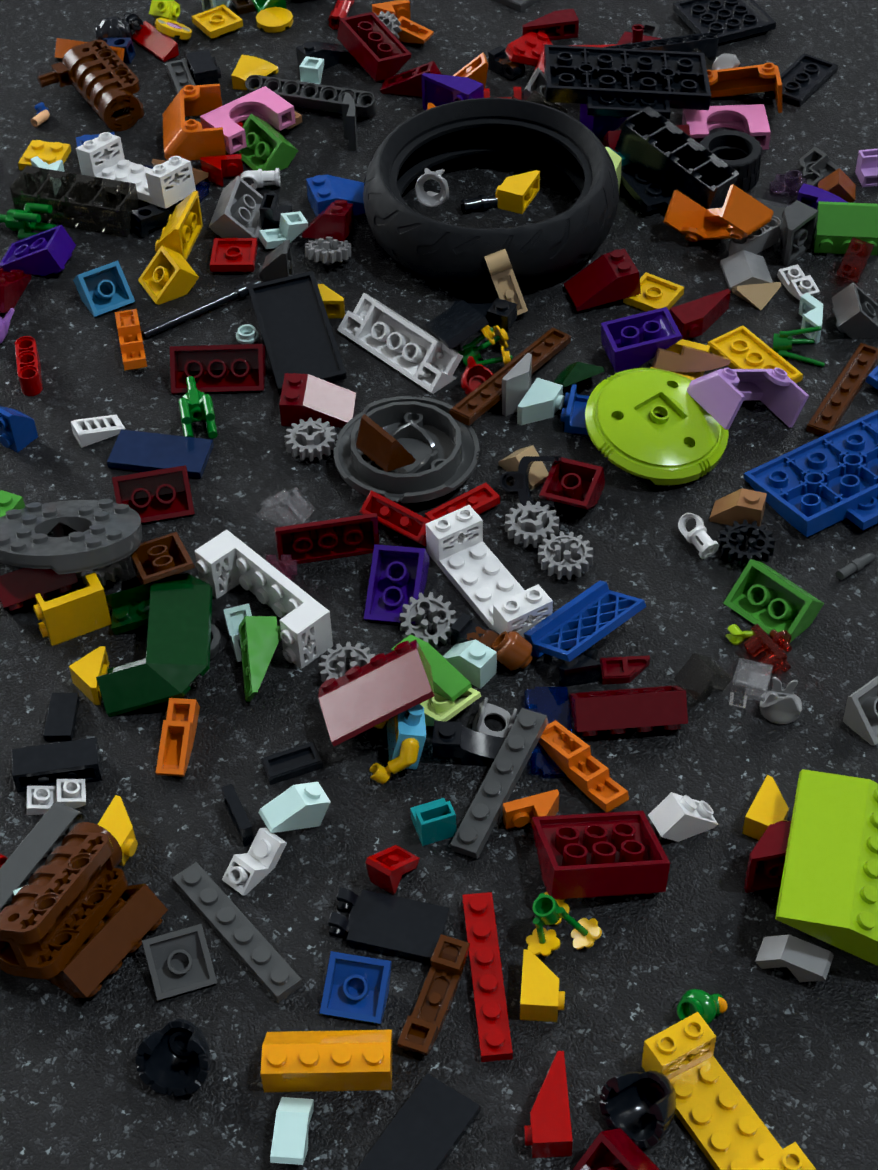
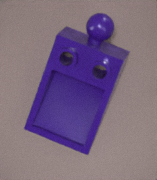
(447, 89)

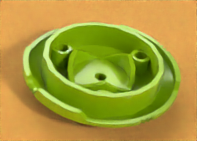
(663, 449)

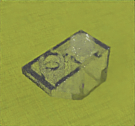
(286, 508)

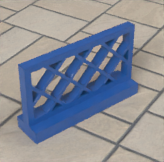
(583, 610)

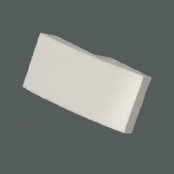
(796, 281)
(67, 791)

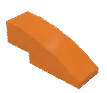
(177, 737)

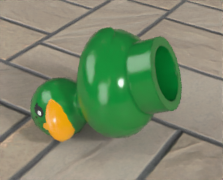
(700, 1001)

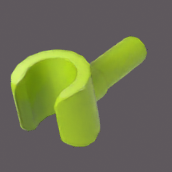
(737, 635)

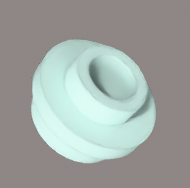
(247, 334)

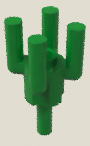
(25, 220)
(196, 407)

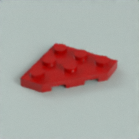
(527, 48)

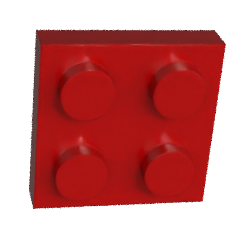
(233, 255)

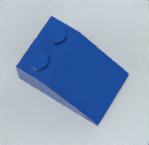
(326, 189)

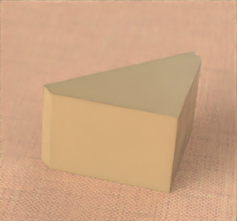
(538, 471)

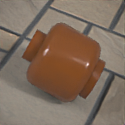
(512, 650)

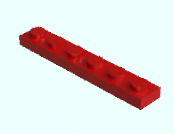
(487, 978)

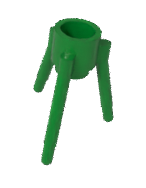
(784, 341)

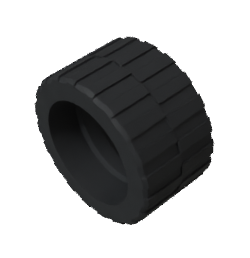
(739, 152)

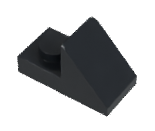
(581, 669)

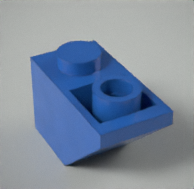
(16, 429)

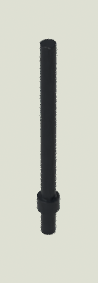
(239, 292)

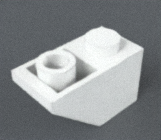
(682, 817)

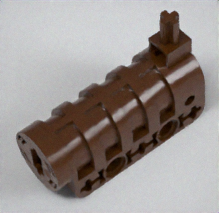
(101, 81)
(61, 903)

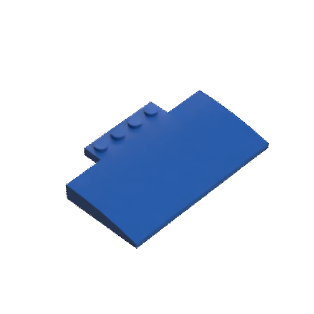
(825, 479)

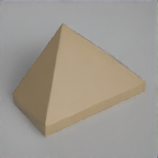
(757, 294)

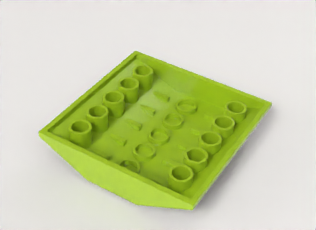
(833, 863)

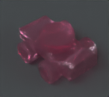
(285, 565)

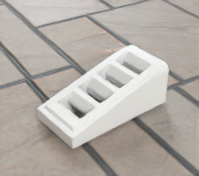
(91, 430)

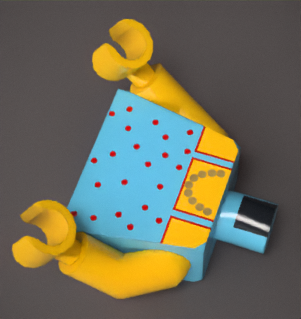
(405, 743)

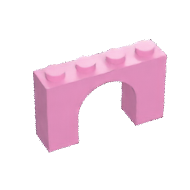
(261, 103)
(744, 118)

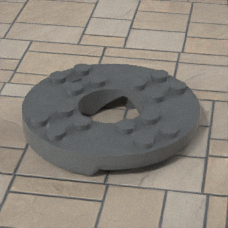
(103, 535)

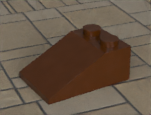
(160, 558)

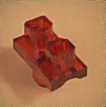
(855, 259)
(773, 647)

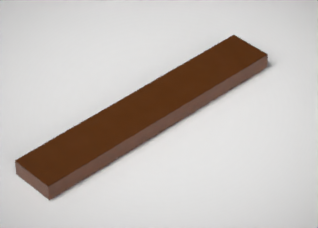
(843, 391)

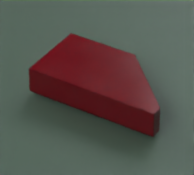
(622, 669)

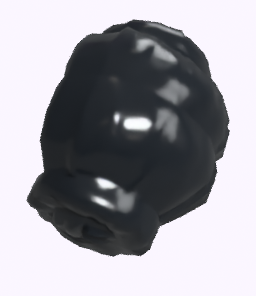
(113, 28)

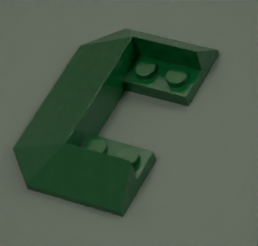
(177, 642)

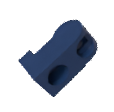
(126, 43)

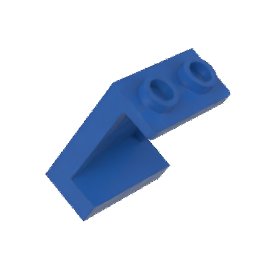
(574, 413)

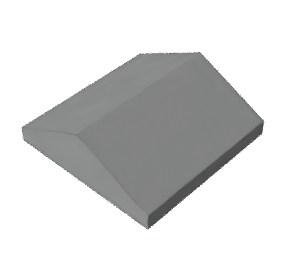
(745, 269)
(516, 385)

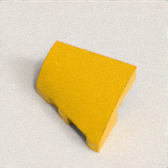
(250, 66)

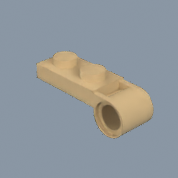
(505, 280)

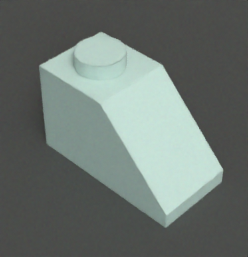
(540, 402)
(473, 661)
(296, 808)

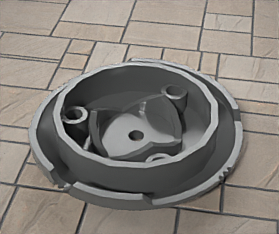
(441, 445)

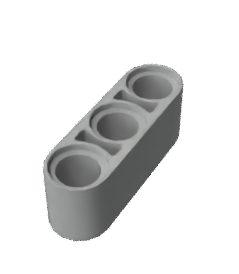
(759, 240)

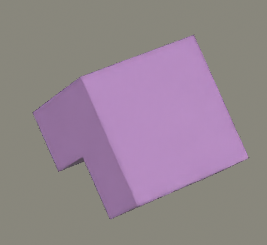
(867, 167)

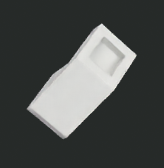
(252, 867)

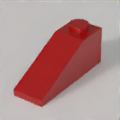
(550, 1116)

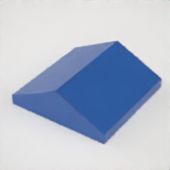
(356, 987)

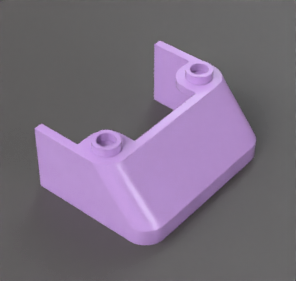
(726, 389)

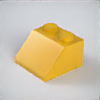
(167, 276)

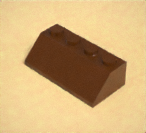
(113, 938)

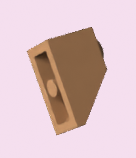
(739, 506)

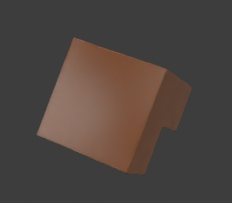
(840, 185)

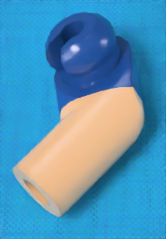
(42, 114)

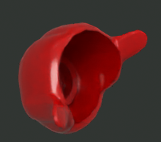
(474, 375)

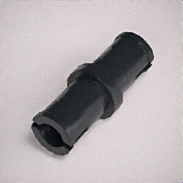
(133, 20)
(480, 203)

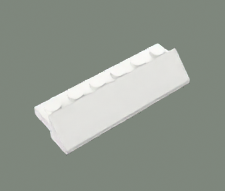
(400, 344)

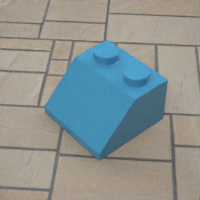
(104, 289)

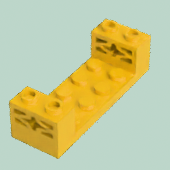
(711, 1103)

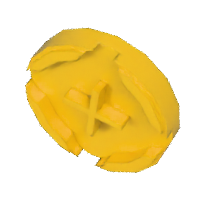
(274, 19)

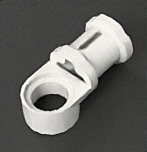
(263, 177)
(698, 536)

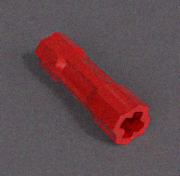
(340, 11)

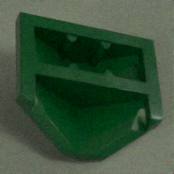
(577, 372)

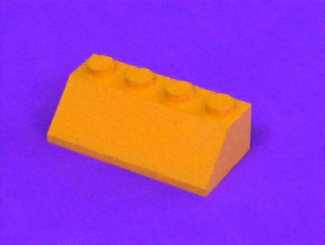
(327, 1061)

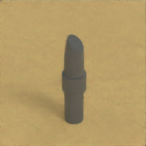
(855, 566)

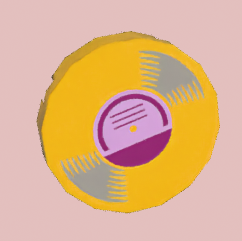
(173, 28)

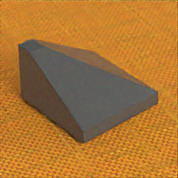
(650, 29)

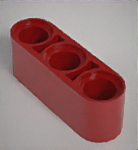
(28, 366)

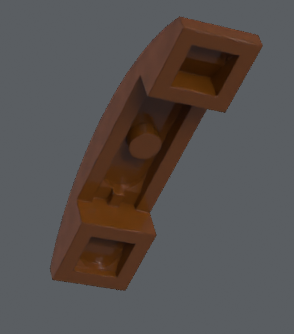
(436, 995)

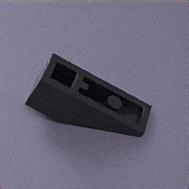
(331, 53)

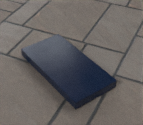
(157, 451)

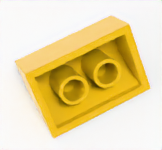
(182, 226)

